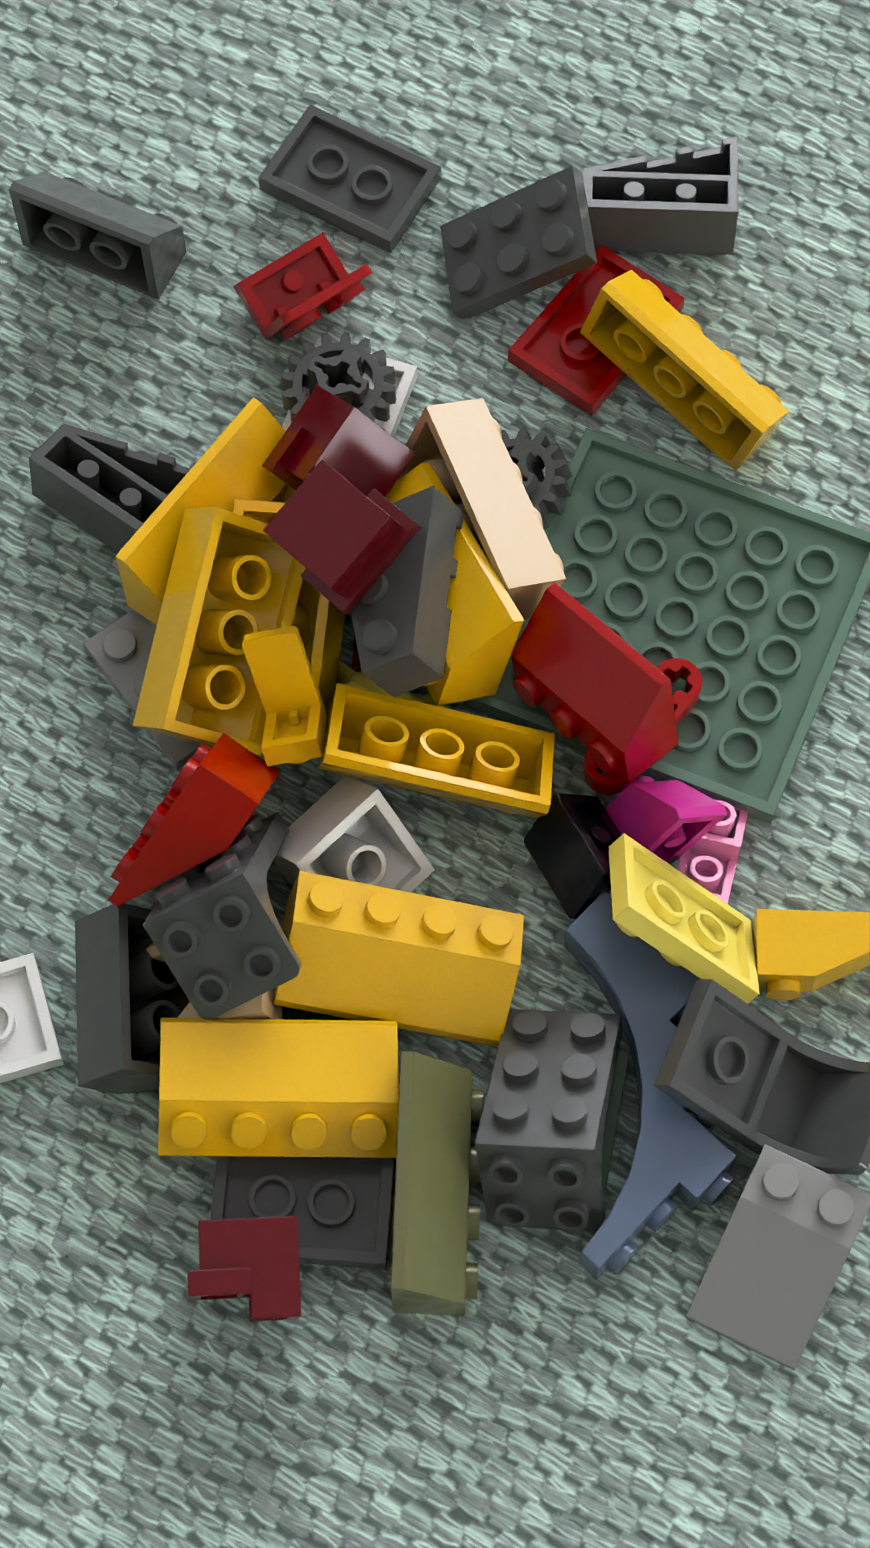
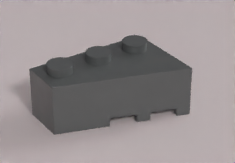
(666, 203)
(101, 482)
(405, 613)

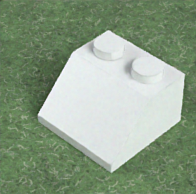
(355, 839)

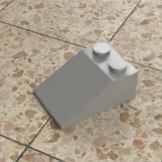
(779, 1257)

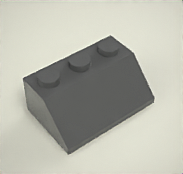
(97, 232)
(121, 1001)

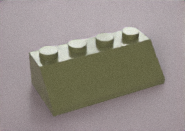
(433, 1188)

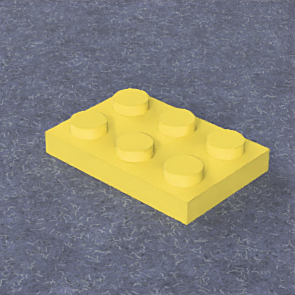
(681, 919)

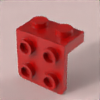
(294, 287)

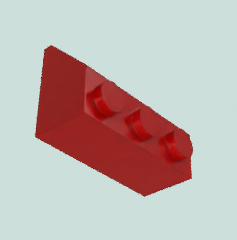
(594, 686)

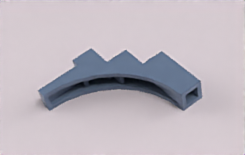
(672, 1147)

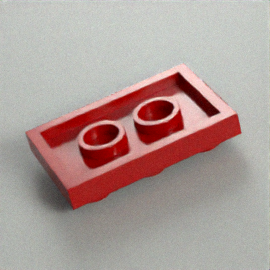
(556, 350)

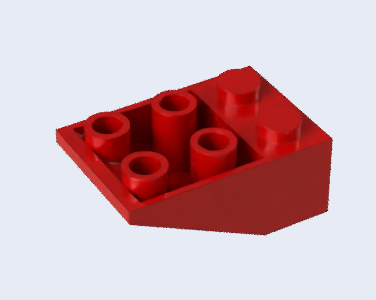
(196, 817)

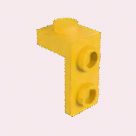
(289, 696)

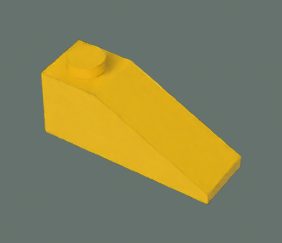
(807, 949)

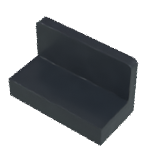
(574, 849)

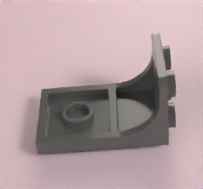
(220, 924)
(768, 1084)
(547, 1120)

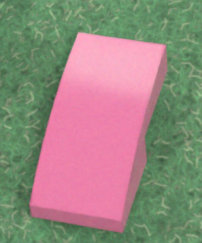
(714, 857)

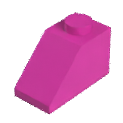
(664, 815)

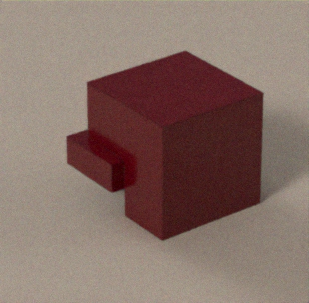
(343, 439)
(340, 535)
(250, 1261)

